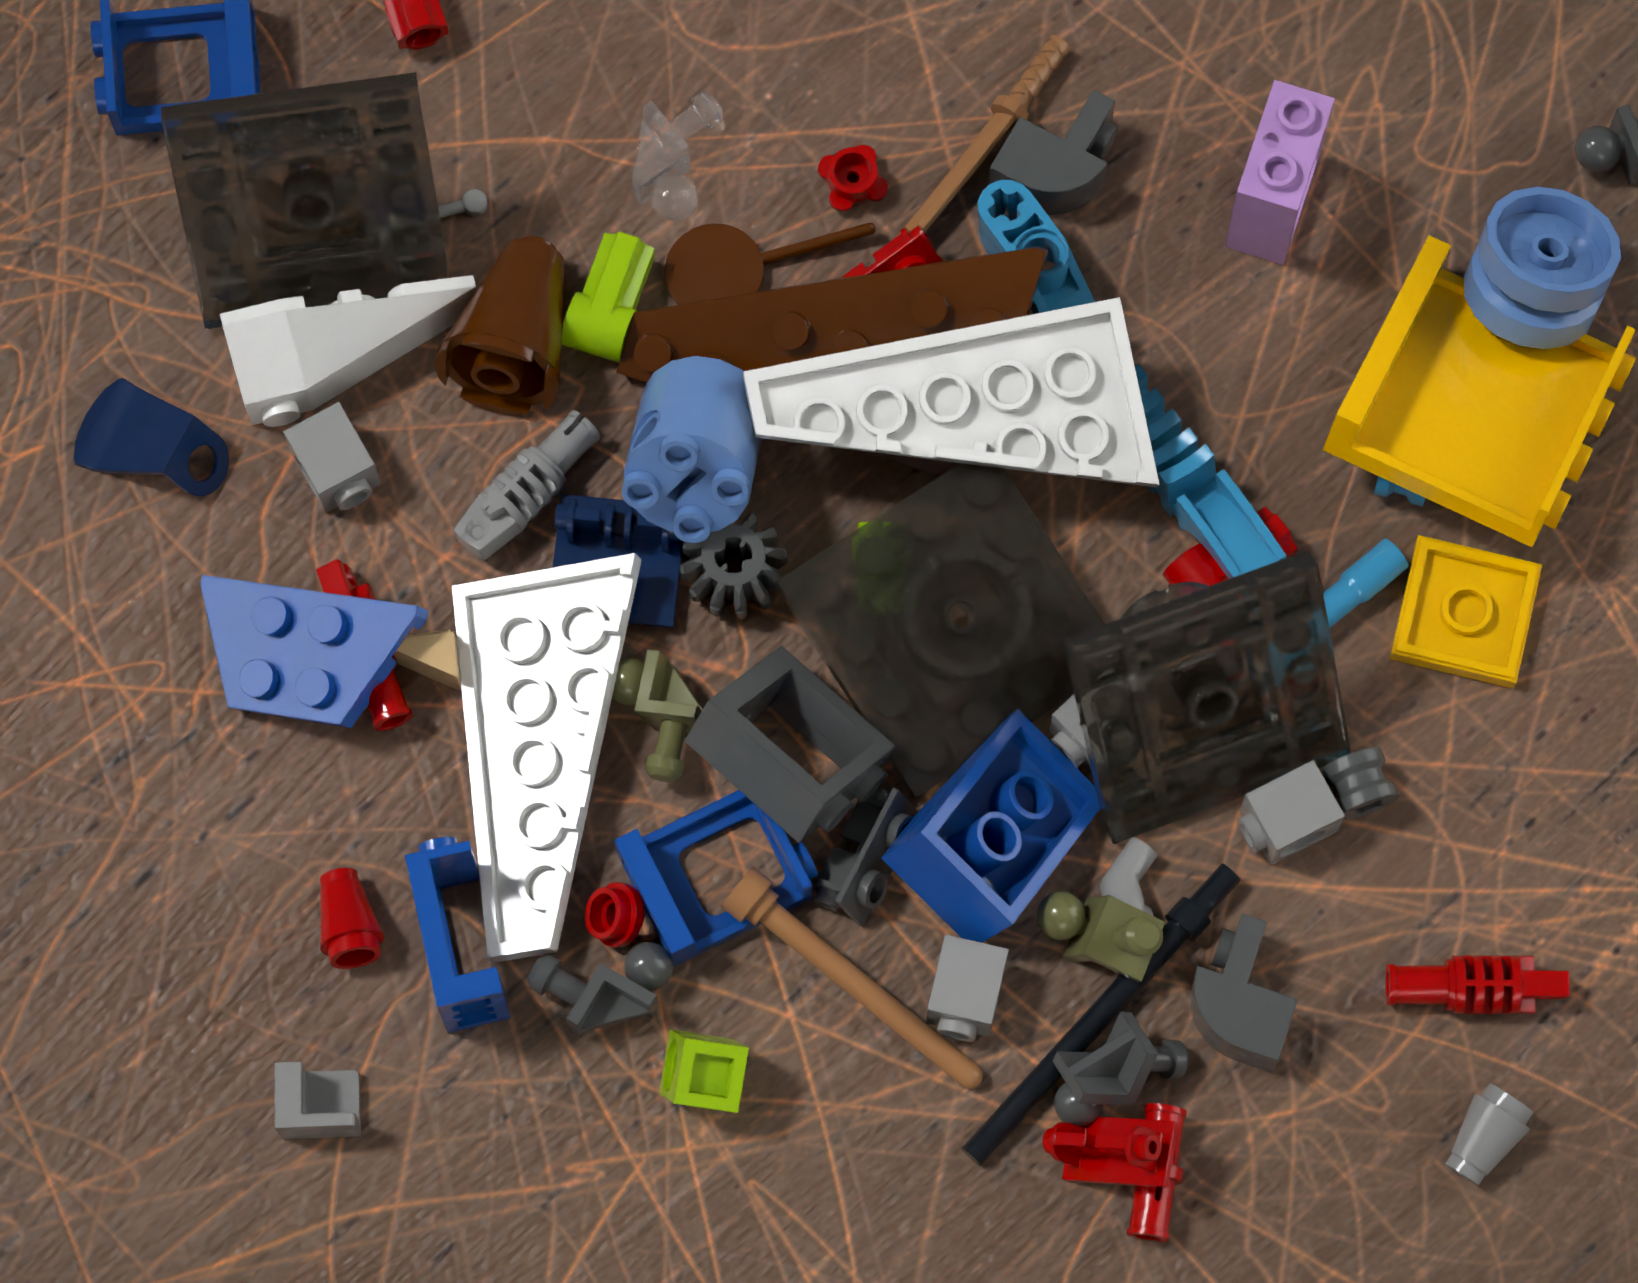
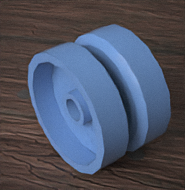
(1541, 267)

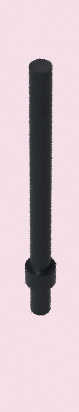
(1185, 922)

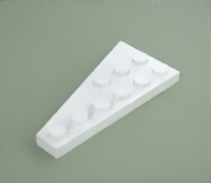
(1007, 394)
(536, 703)

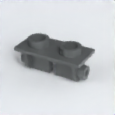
(861, 879)

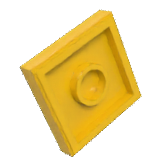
(1465, 611)

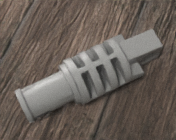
(524, 487)

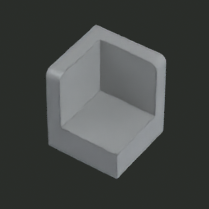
(316, 1102)

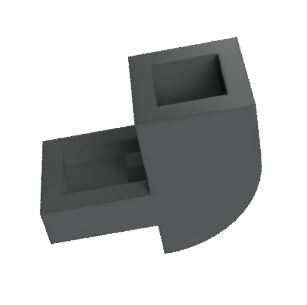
(1059, 170)
(1236, 1015)

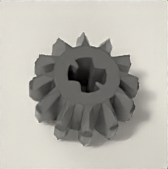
(758, 560)

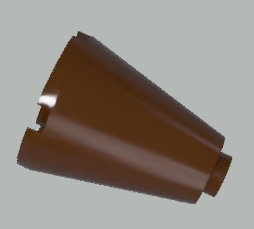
(510, 332)

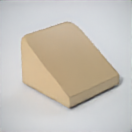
(432, 655)

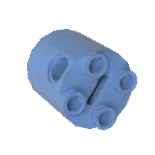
(692, 448)

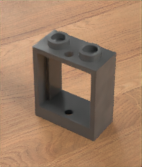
(768, 774)

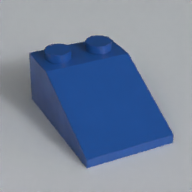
(995, 830)

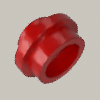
(615, 914)

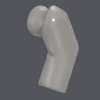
(1126, 872)

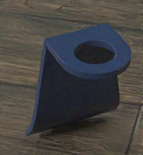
(146, 436)

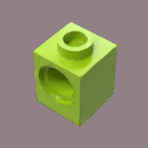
(703, 1071)

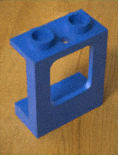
(231, 45)
(667, 894)
(465, 998)

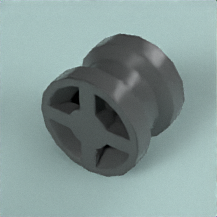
(1360, 782)

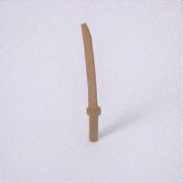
(1006, 114)

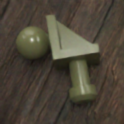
(664, 704)
(1102, 931)

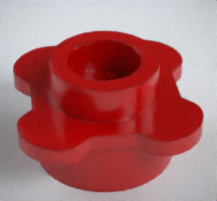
(852, 160)

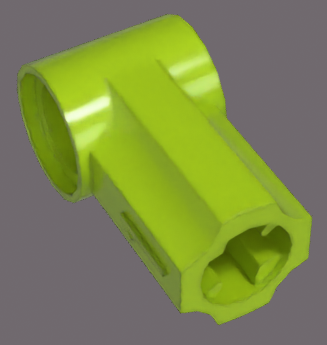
(604, 310)

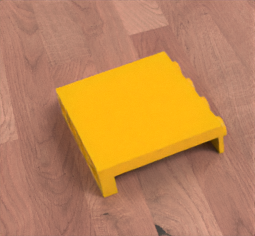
(1472, 413)

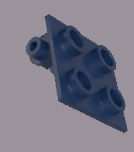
(610, 528)

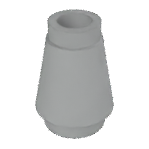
(1488, 1133)

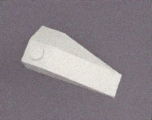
(303, 356)

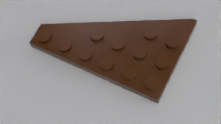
(837, 317)

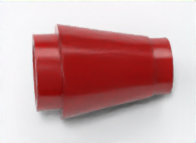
(347, 921)

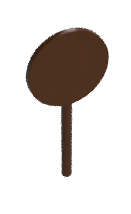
(726, 262)

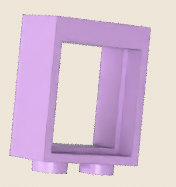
(1279, 172)

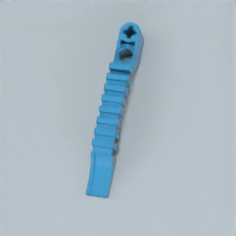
(1189, 487)

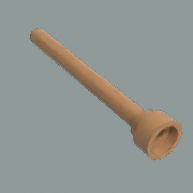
(757, 903)

